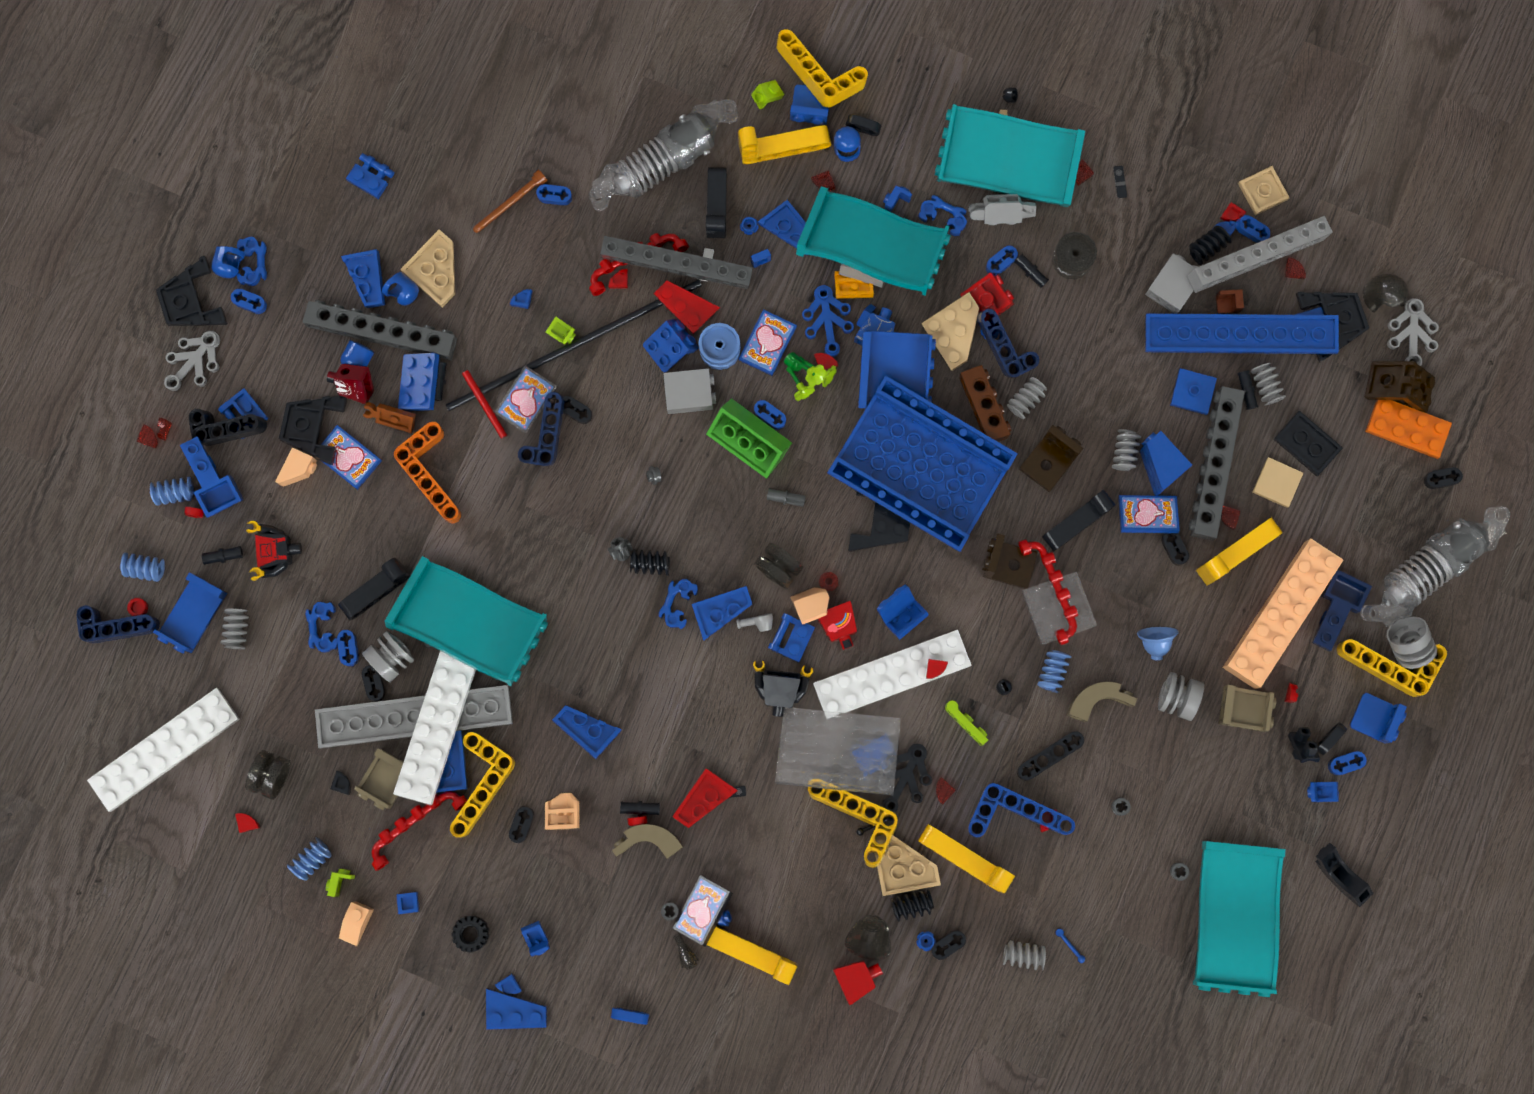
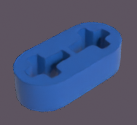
(555, 190)
(1252, 230)
(998, 257)
(250, 298)
(767, 417)
(352, 647)
(1345, 759)
(629, 1015)

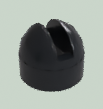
(1010, 95)
(1000, 689)

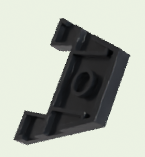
(181, 301)
(1345, 305)
(303, 424)
(885, 530)

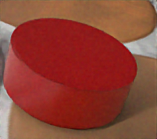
(194, 512)
(137, 607)
(639, 820)

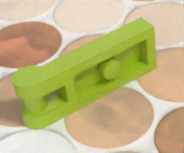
(965, 722)

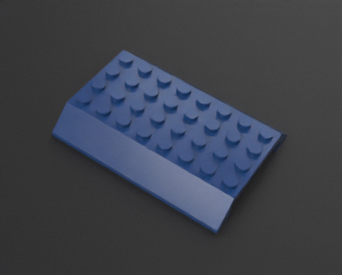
(922, 463)

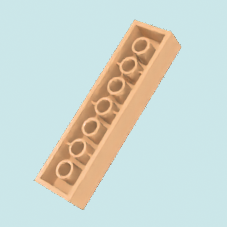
(1283, 613)

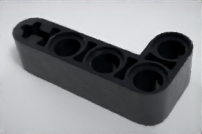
(716, 202)
(229, 427)
(1079, 520)
(391, 577)

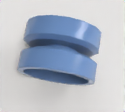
(722, 335)

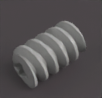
(1268, 384)
(1026, 397)
(1125, 450)
(234, 628)
(1024, 954)

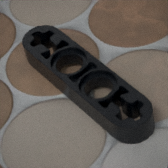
(1049, 754)

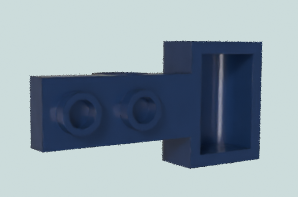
(1345, 596)

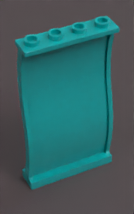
(1009, 155)
(873, 241)
(466, 621)
(1239, 918)

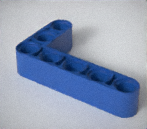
(1000, 800)

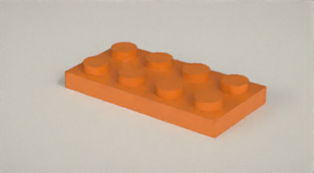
(1409, 427)

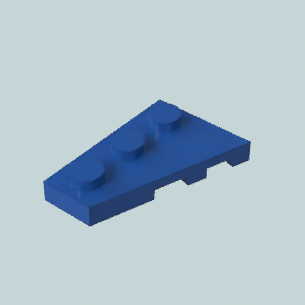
(784, 223)
(367, 276)
(720, 609)
(588, 732)
(513, 1013)

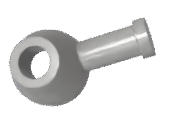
(763, 622)

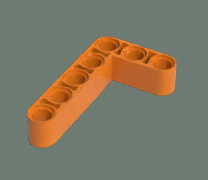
(423, 475)

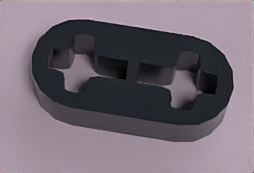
(863, 125)
(577, 406)
(1442, 473)
(1170, 549)
(368, 684)
(1331, 738)
(525, 826)
(951, 949)

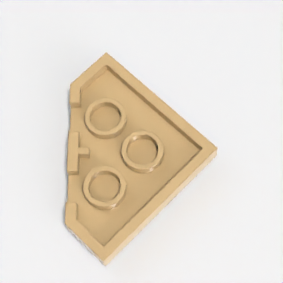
(434, 268)
(954, 330)
(904, 868)

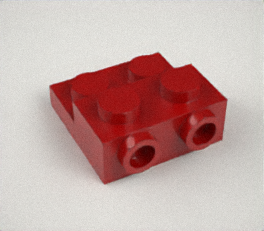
(990, 294)

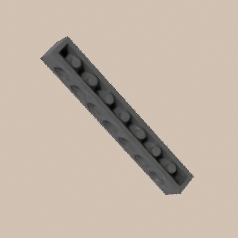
(676, 262)
(317, 309)
(1233, 399)

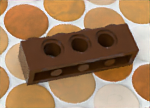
(981, 376)

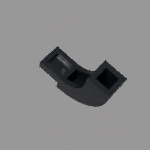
(1342, 876)

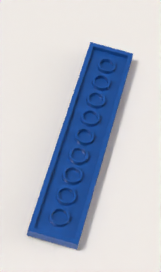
(1242, 333)

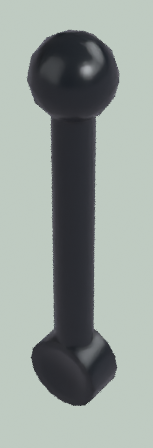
(860, 831)

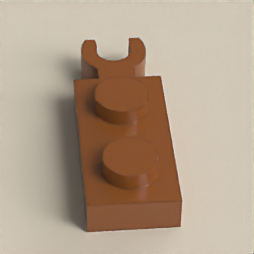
(391, 416)

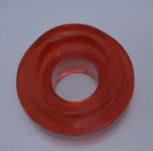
(823, 585)

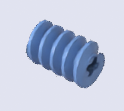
(172, 493)
(142, 569)
(1053, 670)
(310, 860)

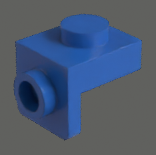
(898, 192)
(1323, 792)
(535, 938)

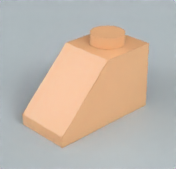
(296, 468)
(355, 922)

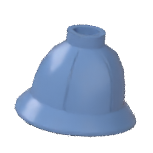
(1157, 640)

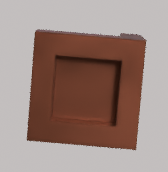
(1229, 301)

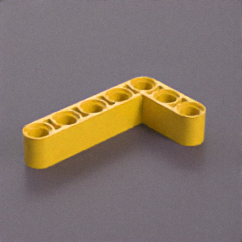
(800, 59)
(781, 145)
(1239, 551)
(1392, 668)
(473, 801)
(859, 813)
(966, 859)
(752, 954)

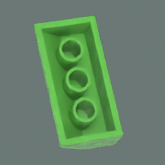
(748, 438)

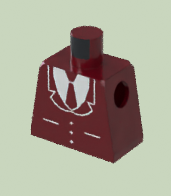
(352, 382)

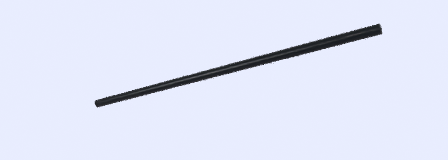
(567, 348)

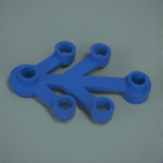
(827, 317)

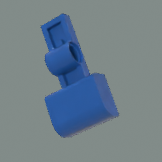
(215, 492)

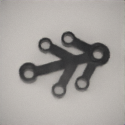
(906, 775)

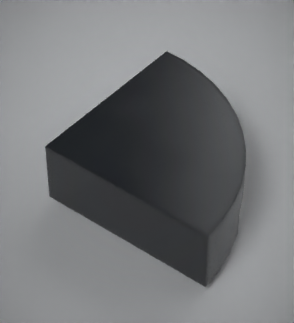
(341, 783)

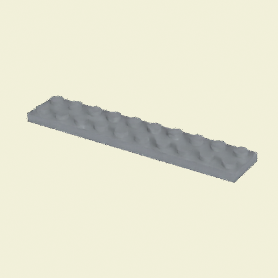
(399, 717)

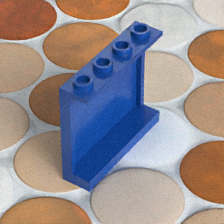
(898, 356)

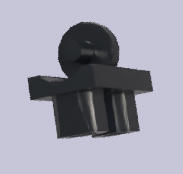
(1303, 746)

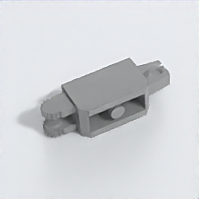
(1002, 209)

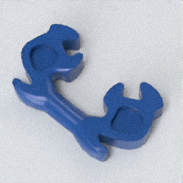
(928, 209)
(253, 277)
(320, 610)
(673, 619)

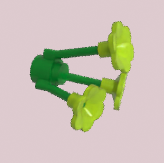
(815, 375)

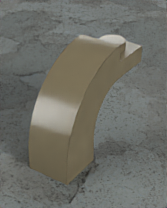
(1083, 702)
(655, 834)

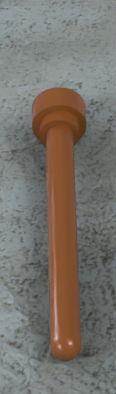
(537, 180)

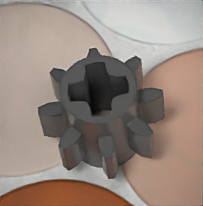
(620, 549)

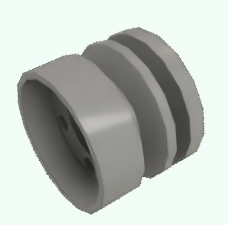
(1411, 642)
(388, 656)
(1185, 698)

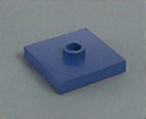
(1193, 391)

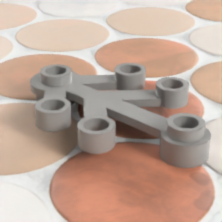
(1413, 330)
(194, 358)

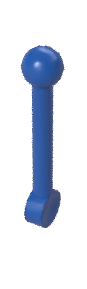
(1059, 932)

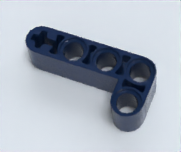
(1004, 341)
(554, 429)
(119, 626)

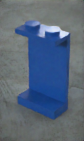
(191, 614)

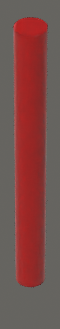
(484, 404)

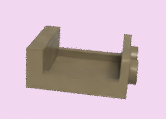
(1247, 709)
(381, 780)

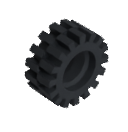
(482, 936)

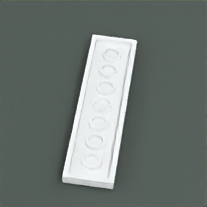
(890, 674)
(435, 730)
(163, 749)

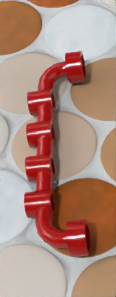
(606, 267)
(1062, 594)
(404, 824)

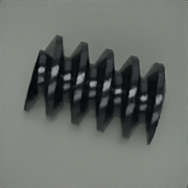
(1209, 243)
(650, 562)
(912, 905)

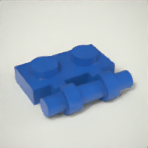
(368, 181)

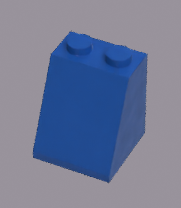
(1162, 461)

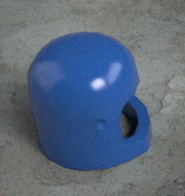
(847, 140)
(225, 264)
(405, 290)
(356, 354)

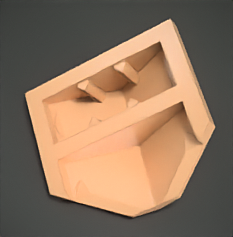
(811, 604)
(562, 812)

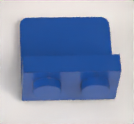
(807, 108)
(670, 344)
(901, 612)
(1378, 718)

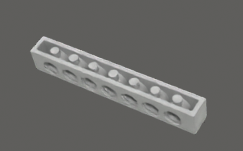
(1259, 254)

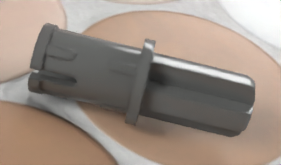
(785, 497)

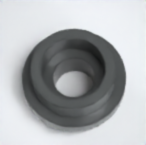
(653, 475)

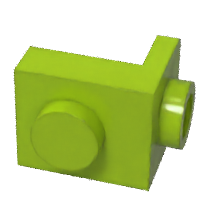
(767, 93)
(561, 331)
(334, 884)

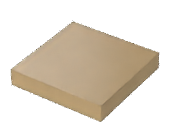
(1263, 190)
(1277, 482)

